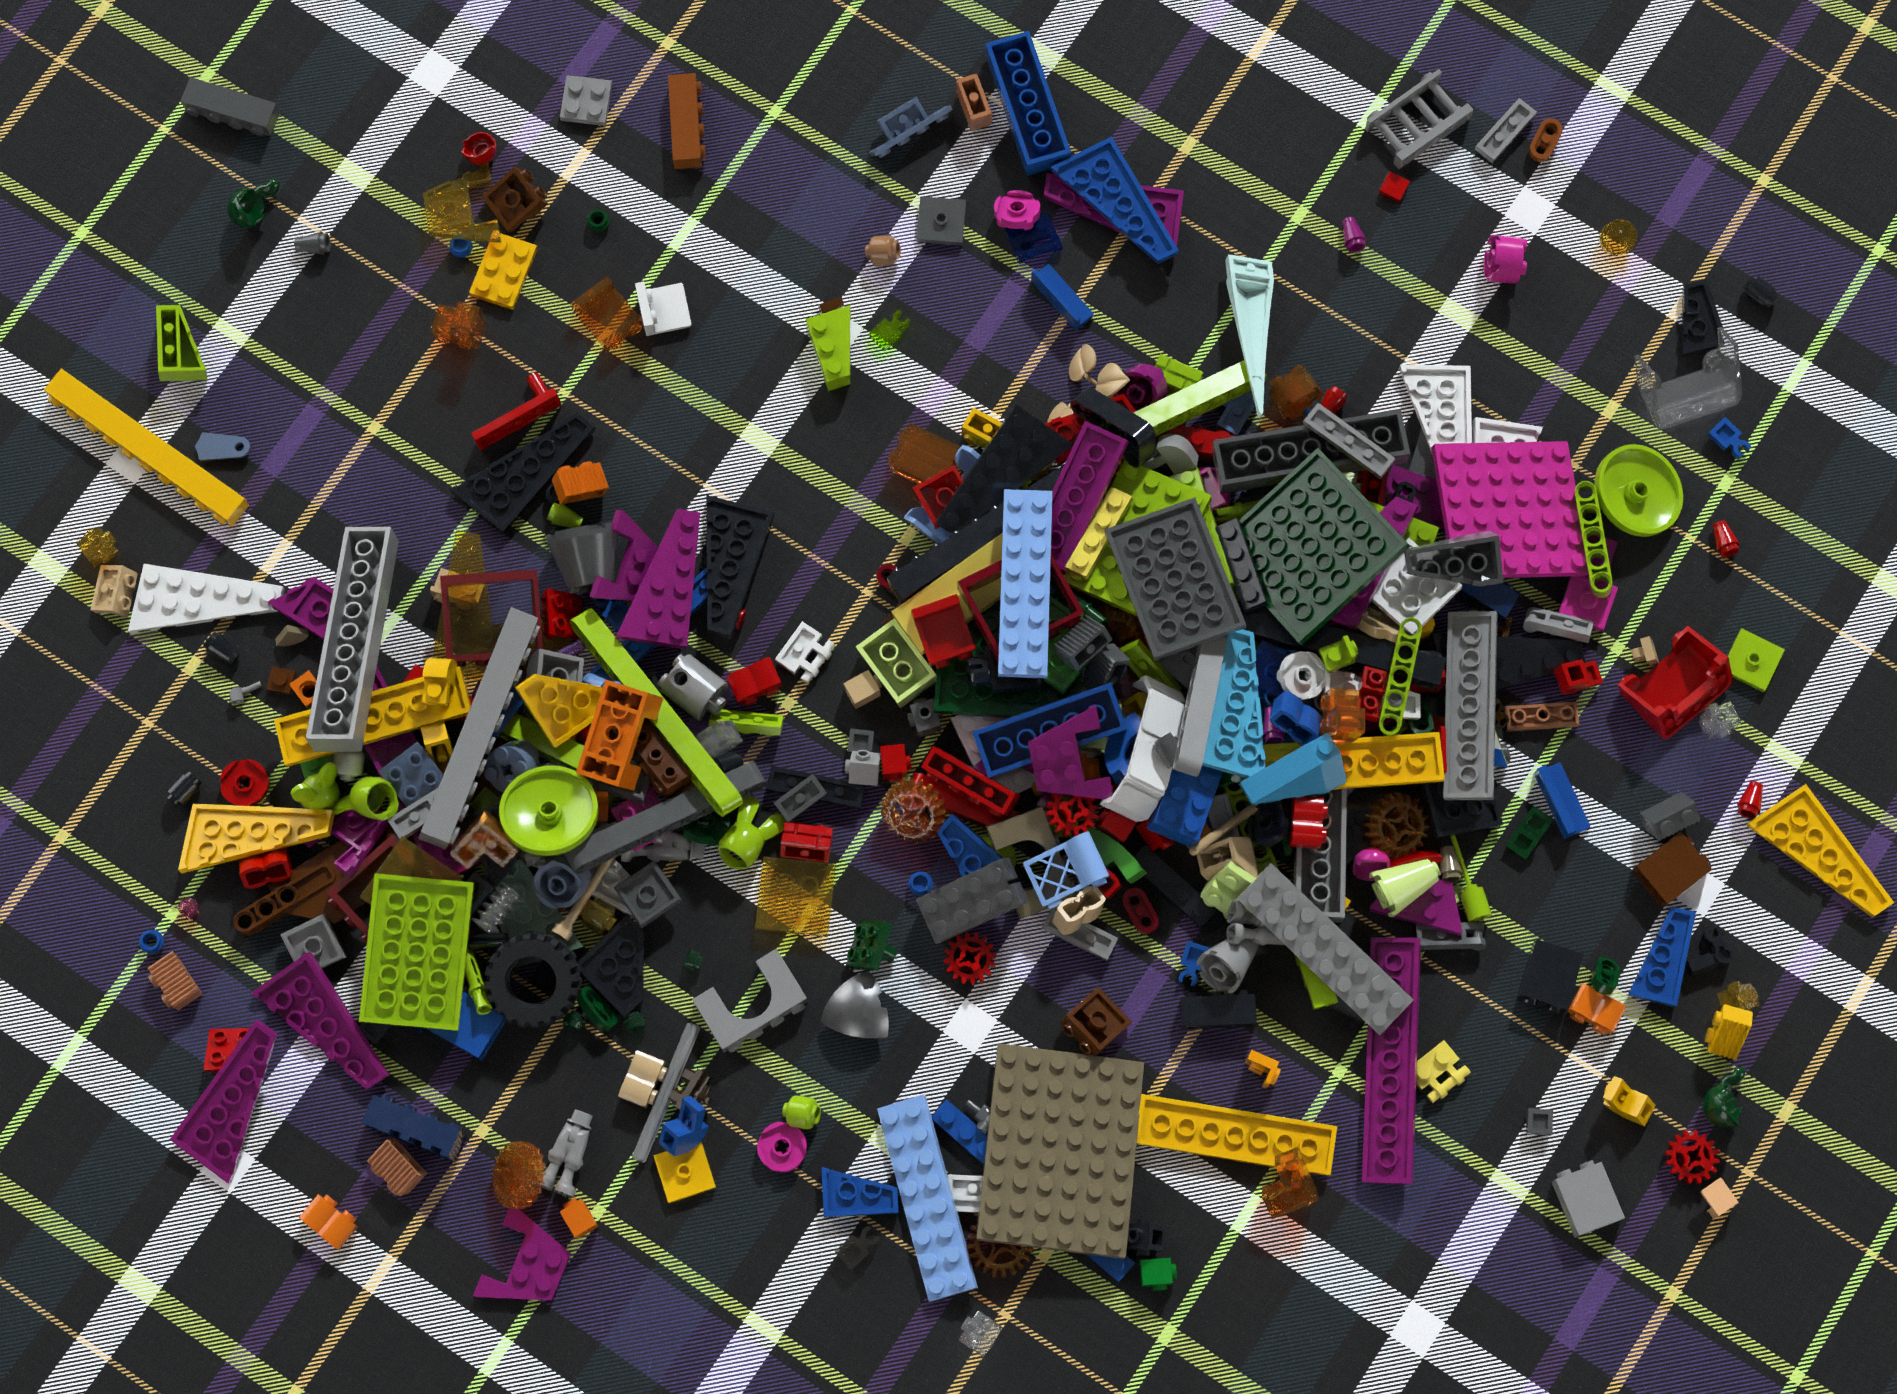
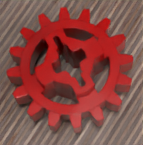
(1062, 809)
(979, 953)
(1700, 1162)

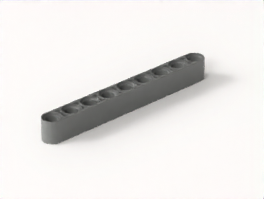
(656, 821)

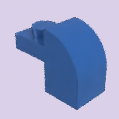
(685, 1132)

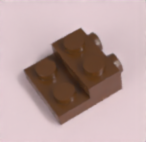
(515, 198)
(1095, 1022)

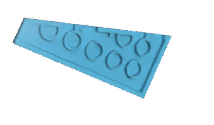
(1236, 721)

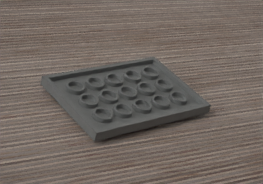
(1175, 579)

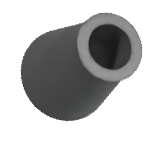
(313, 243)

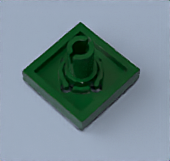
(870, 946)

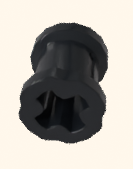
(1408, 489)

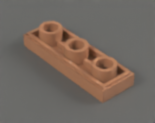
(1527, 716)

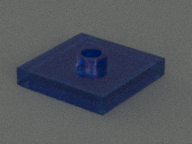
(1267, 665)

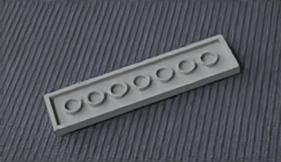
(1470, 705)
(1325, 949)

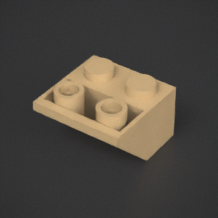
(1232, 849)

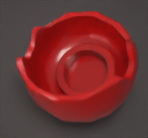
(479, 148)

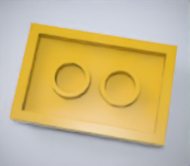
(503, 271)

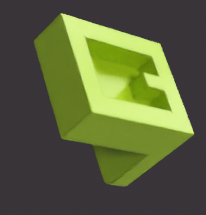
(1338, 654)

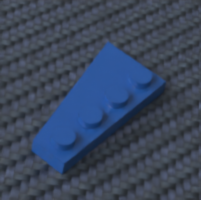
(1664, 965)

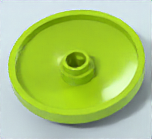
(1639, 490)
(548, 810)

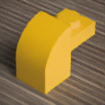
(438, 678)
(1628, 1102)

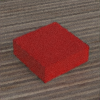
(1394, 187)

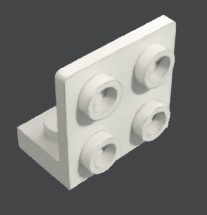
(663, 308)

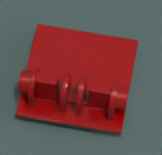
(560, 609)
(220, 1046)

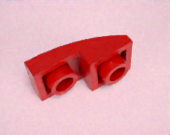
(1371, 690)
(1432, 855)

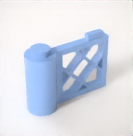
(1084, 860)

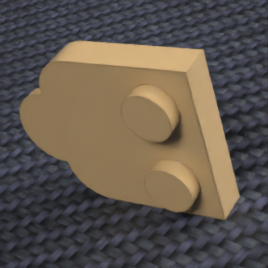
(1378, 624)

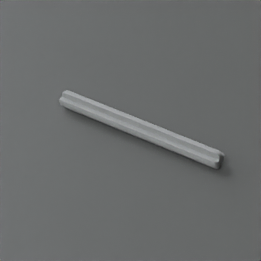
(669, 1083)

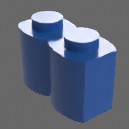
(1295, 718)

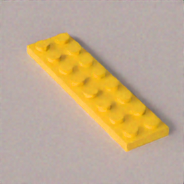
(391, 713)
(1381, 759)
(1233, 1133)

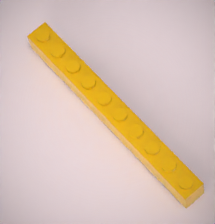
(146, 448)

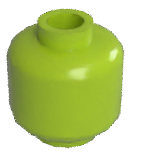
(802, 1112)

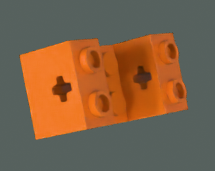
(610, 759)

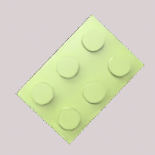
(897, 663)

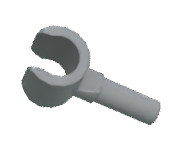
(236, 693)

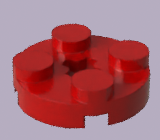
(240, 770)

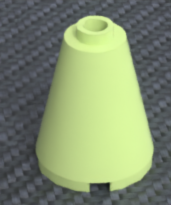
(1403, 884)

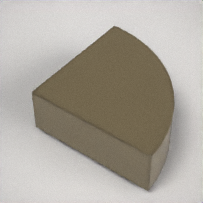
(291, 635)

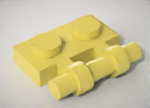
(1433, 1065)

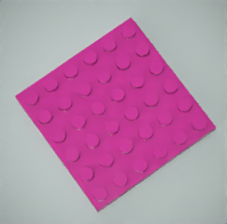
(1520, 495)

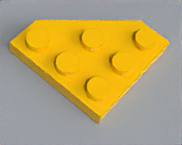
(559, 705)

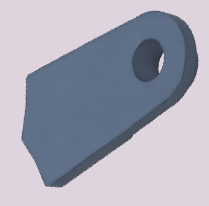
(221, 447)

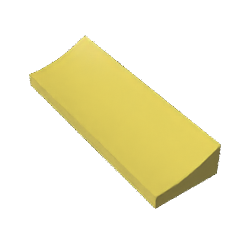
(947, 586)

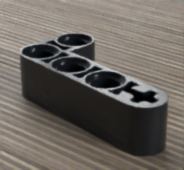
(1114, 418)

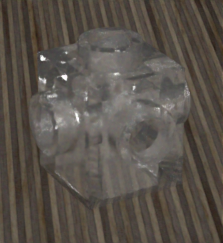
(1719, 720)
(979, 1333)

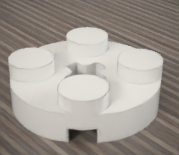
(1289, 674)

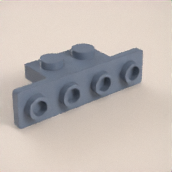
(904, 122)

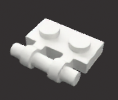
(798, 649)

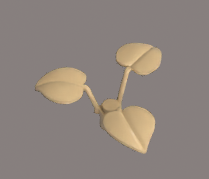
(1109, 382)

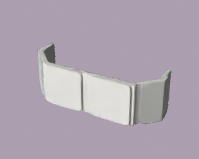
(1147, 773)

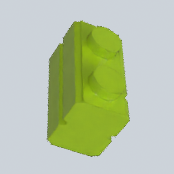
(1177, 374)

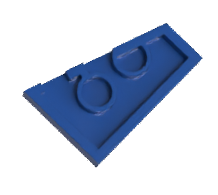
(966, 846)
(856, 1196)

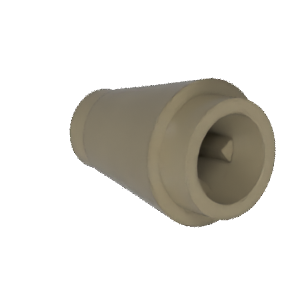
(1450, 866)

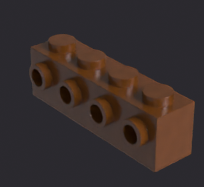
(658, 761)

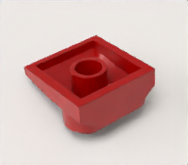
(937, 491)

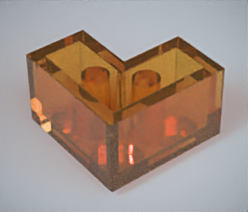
(459, 325)
(1342, 715)
(481, 837)
(1295, 1187)

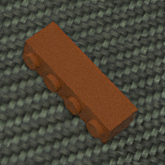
(685, 121)

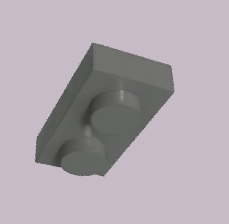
(800, 798)

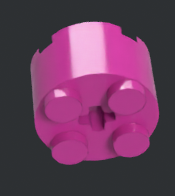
(1505, 259)

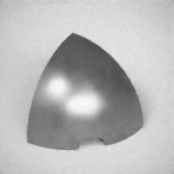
(857, 1008)

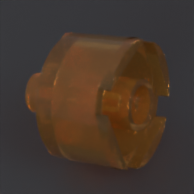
(1294, 392)

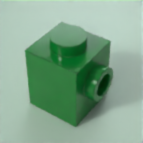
(1157, 1273)

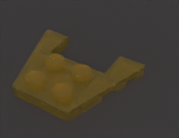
(451, 213)

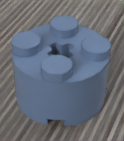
(509, 762)
(551, 889)

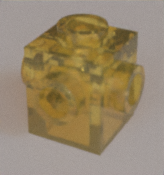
(97, 546)
(1739, 996)

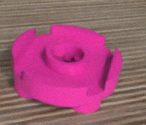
(1024, 218)
(769, 1141)

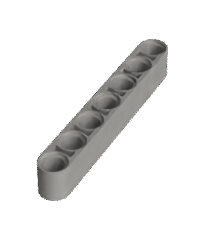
(1199, 706)

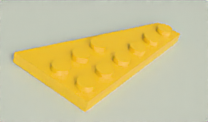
(235, 832)
(1813, 840)

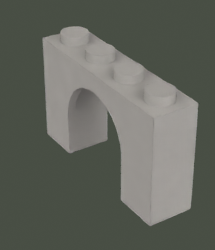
(785, 998)

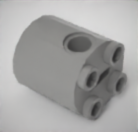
(700, 693)

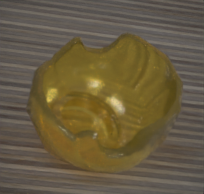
(1618, 237)

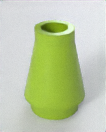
(563, 516)

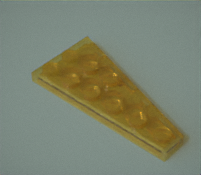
(469, 607)

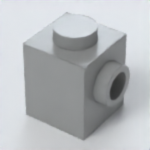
(863, 767)

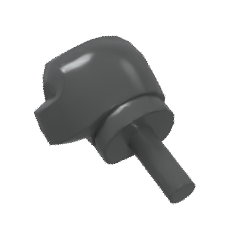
(982, 1116)

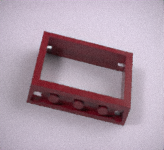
(992, 573)
(479, 579)
(337, 902)

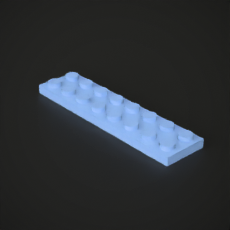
(1025, 584)
(927, 1198)

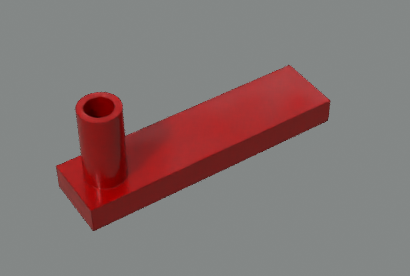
(543, 403)

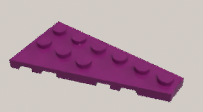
(1164, 201)

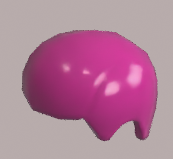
(1369, 861)

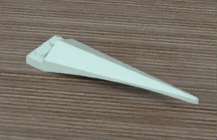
(1250, 294)

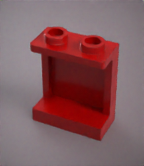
(943, 631)

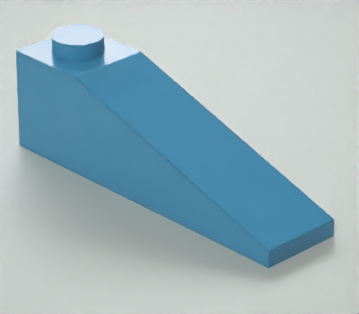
(1306, 771)

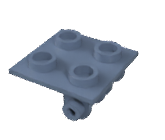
(412, 774)

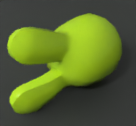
(319, 789)
(367, 797)
(747, 839)

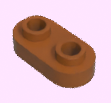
(1544, 141)

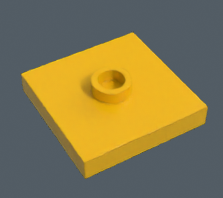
(685, 1173)

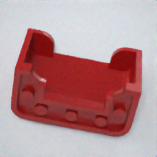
(1679, 683)

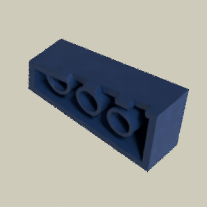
(1489, 598)
(414, 1128)

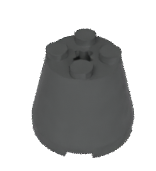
(584, 554)

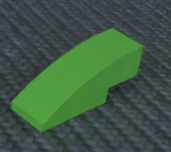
(1116, 855)

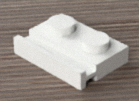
(966, 1192)

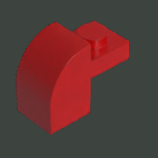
(1577, 676)

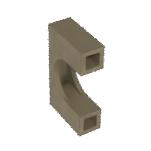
(1032, 826)

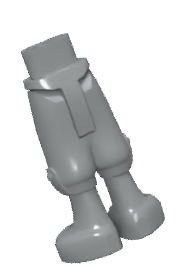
(669, 847)
(1237, 932)
(569, 1150)

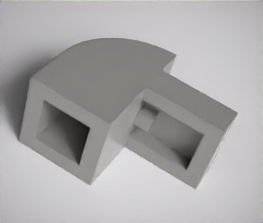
(1175, 452)

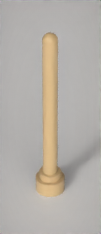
(1223, 829)
(563, 929)

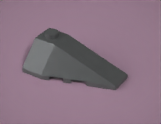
(1462, 559)

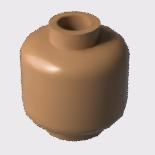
(883, 250)

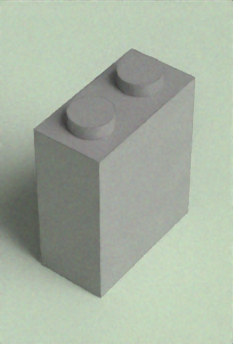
(1587, 1198)

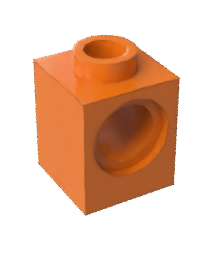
(302, 685)
(578, 1218)

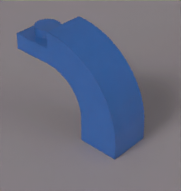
(1120, 748)

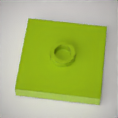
(1754, 659)

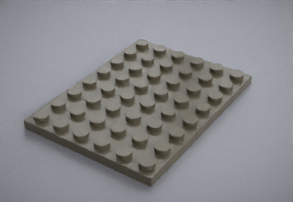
(1060, 1151)

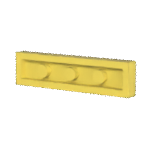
(1094, 539)

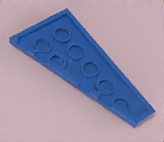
(1111, 188)

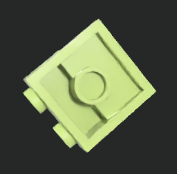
(1226, 887)

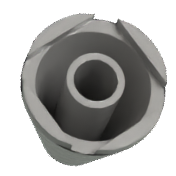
(1227, 964)

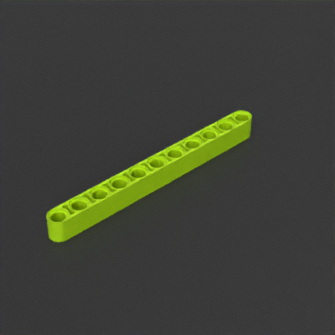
(622, 668)

